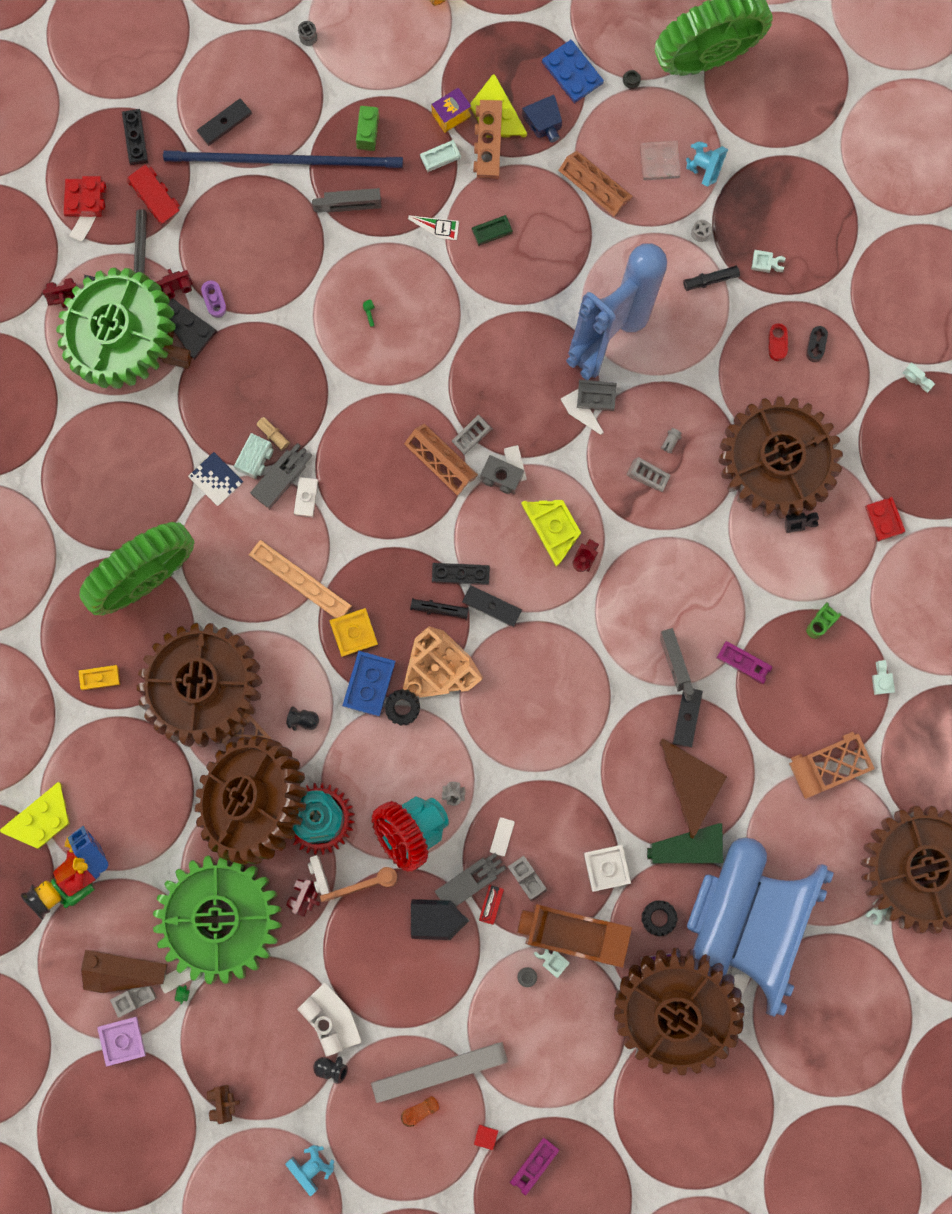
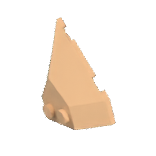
(439, 666)

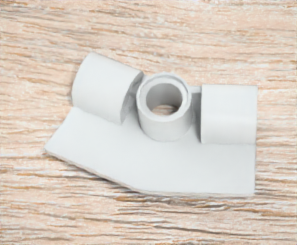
(328, 1006)

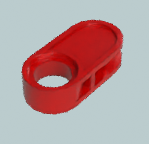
(778, 346)

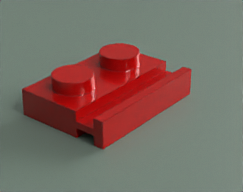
(885, 519)

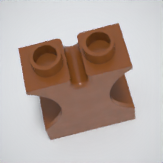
(575, 935)

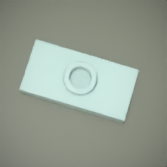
(440, 156)

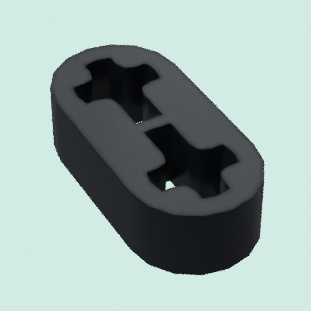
(821, 344)

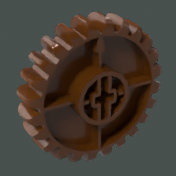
(774, 482)
(209, 705)
(250, 800)
(891, 875)
(679, 1011)

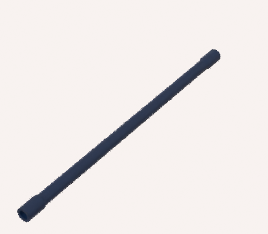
(178, 156)

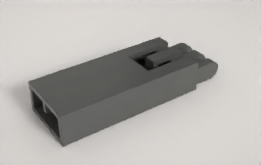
(348, 200)
(276, 480)
(676, 663)
(465, 886)

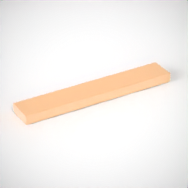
(299, 580)

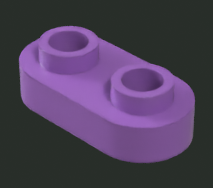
(213, 300)

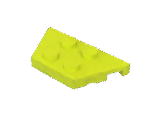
(510, 121)
(554, 526)
(40, 820)

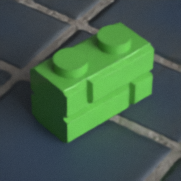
(367, 128)

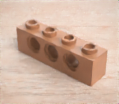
(491, 109)

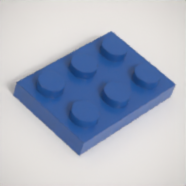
(572, 71)
(369, 683)

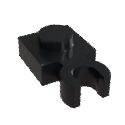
(798, 523)

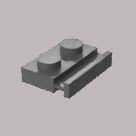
(596, 395)

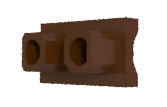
(224, 1104)

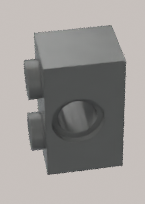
(493, 467)

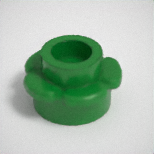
(182, 994)

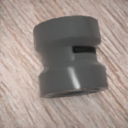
(310, 36)

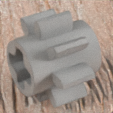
(453, 793)

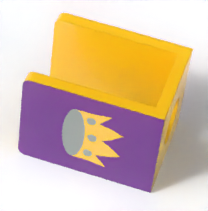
(451, 110)

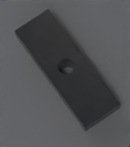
(232, 115)
(135, 145)
(472, 573)
(481, 600)
(685, 729)

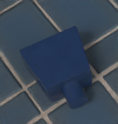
(544, 118)

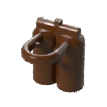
(176, 355)

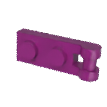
(743, 662)
(535, 1165)

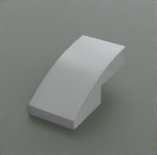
(527, 878)
(132, 1000)

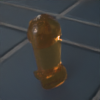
(416, 1113)

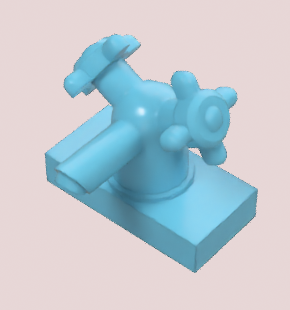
(710, 161)
(310, 1169)

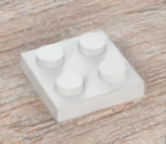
(607, 868)

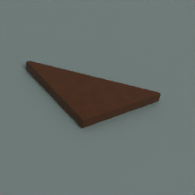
(694, 784)

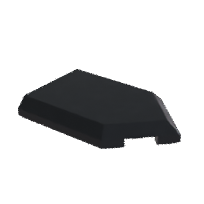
(435, 919)

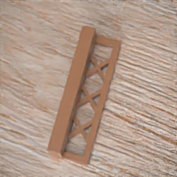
(593, 183)
(443, 453)

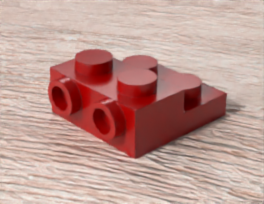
(84, 197)

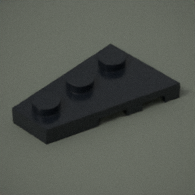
(191, 329)

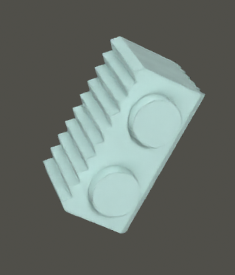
(253, 456)

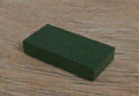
(492, 230)

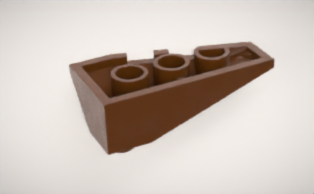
(113, 972)

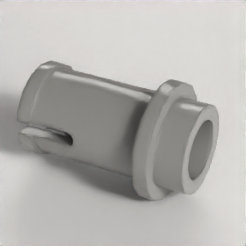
(671, 440)

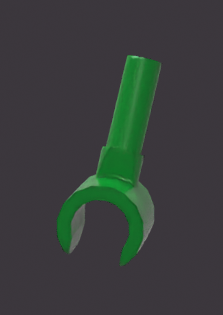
(368, 306)

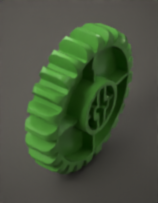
(712, 35)
(115, 328)
(136, 568)
(183, 920)

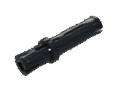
(711, 278)
(439, 608)

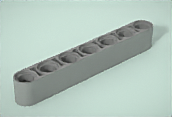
(439, 1072)

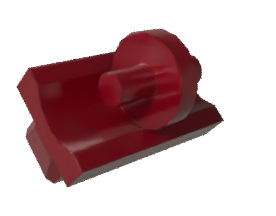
(174, 282)
(57, 294)
(585, 556)
(306, 898)

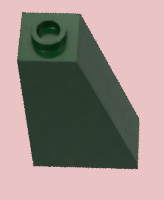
(682, 849)

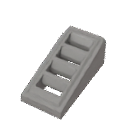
(487, 428)
(651, 469)

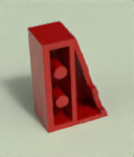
(153, 194)

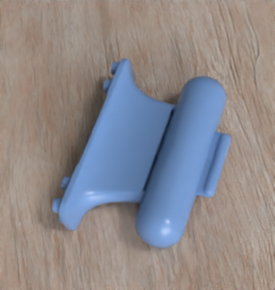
(624, 309)
(755, 919)

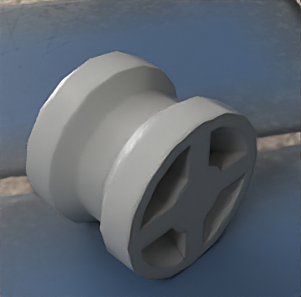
(701, 226)

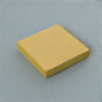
(353, 632)

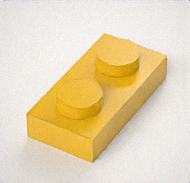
(99, 677)

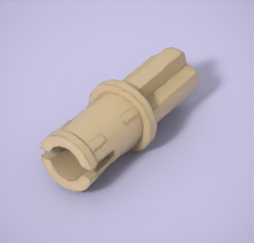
(273, 433)

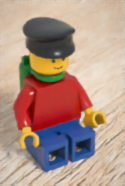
(72, 877)

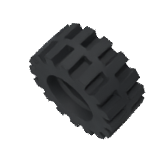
(402, 695)
(671, 914)

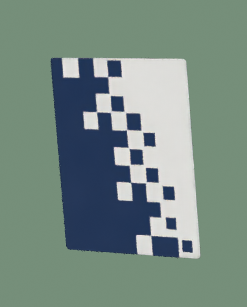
(215, 478)

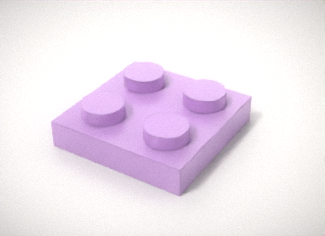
(121, 1041)

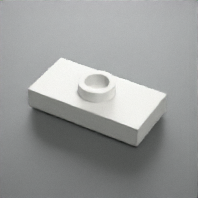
(306, 497)

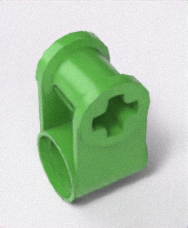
(824, 619)

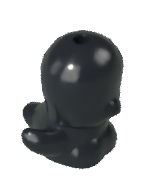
(305, 719)
(328, 1069)

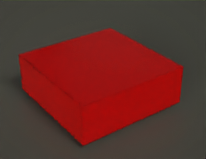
(486, 1137)

